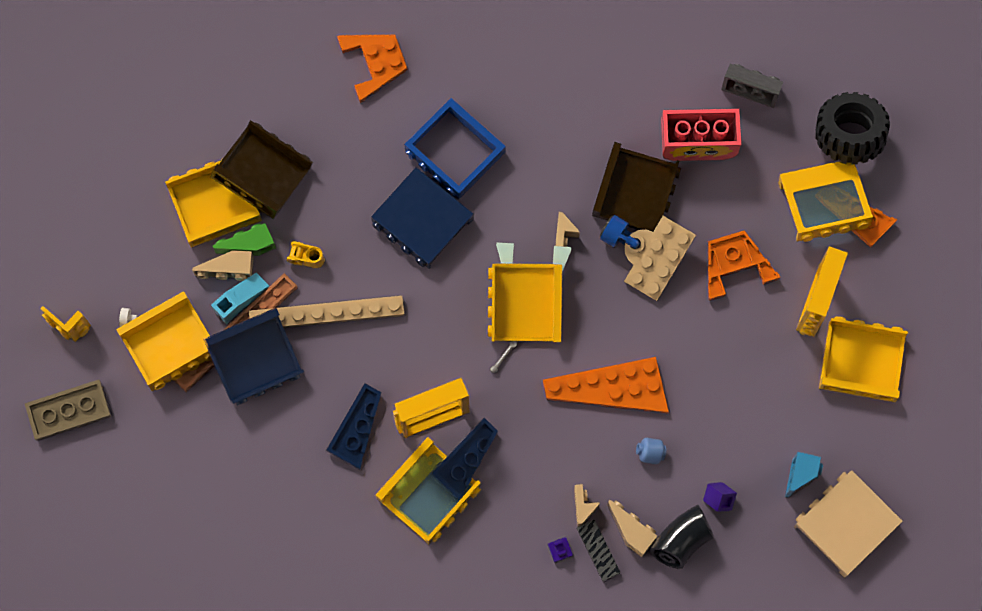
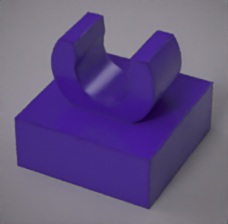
(560, 549)

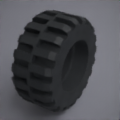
(852, 109)

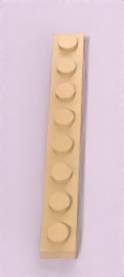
(338, 311)

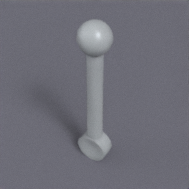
(512, 344)

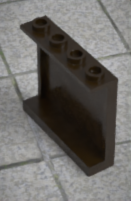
(262, 169)
(636, 188)

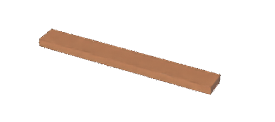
(270, 298)

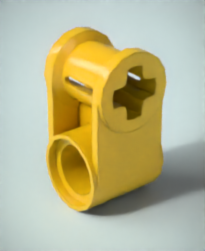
(302, 254)

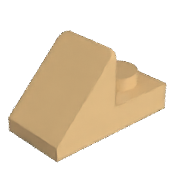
(565, 228)
(583, 511)

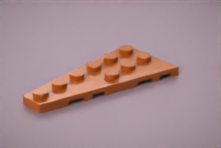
(617, 386)

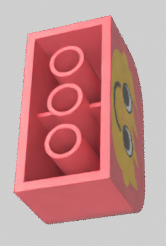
(700, 134)

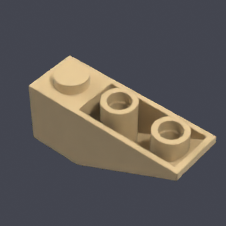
(229, 265)
(634, 533)

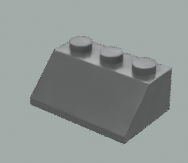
(752, 85)

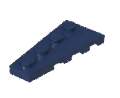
(353, 434)
(460, 465)

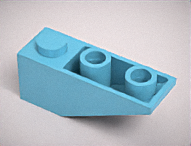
(239, 297)

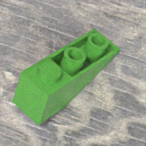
(254, 240)

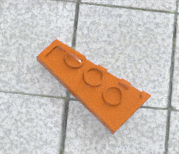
(879, 226)

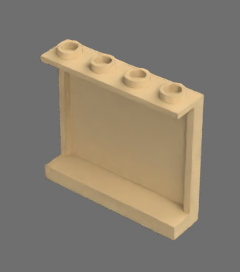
(848, 522)

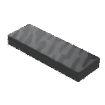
(598, 550)

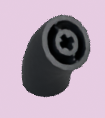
(682, 538)

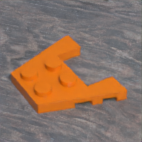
(382, 58)
(732, 255)

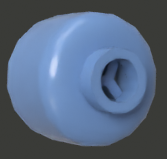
(651, 450)

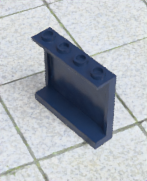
(421, 217)
(253, 356)

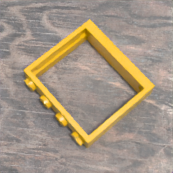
(821, 291)
(431, 408)

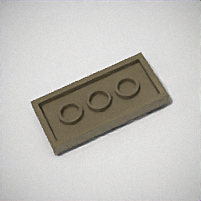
(67, 410)

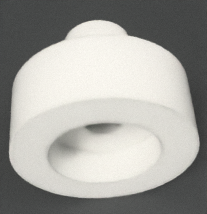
(125, 316)

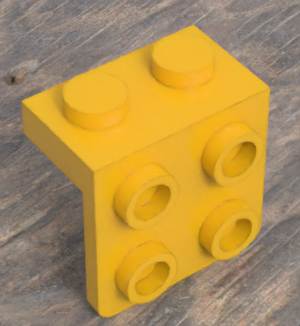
(74, 328)

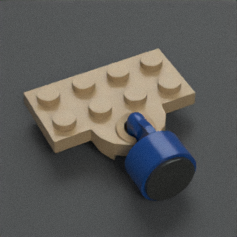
(652, 253)

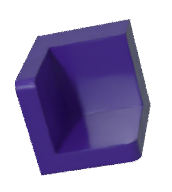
(719, 496)

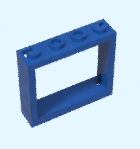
(476, 128)

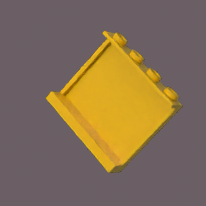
(207, 206)
(525, 302)
(166, 341)
(863, 359)

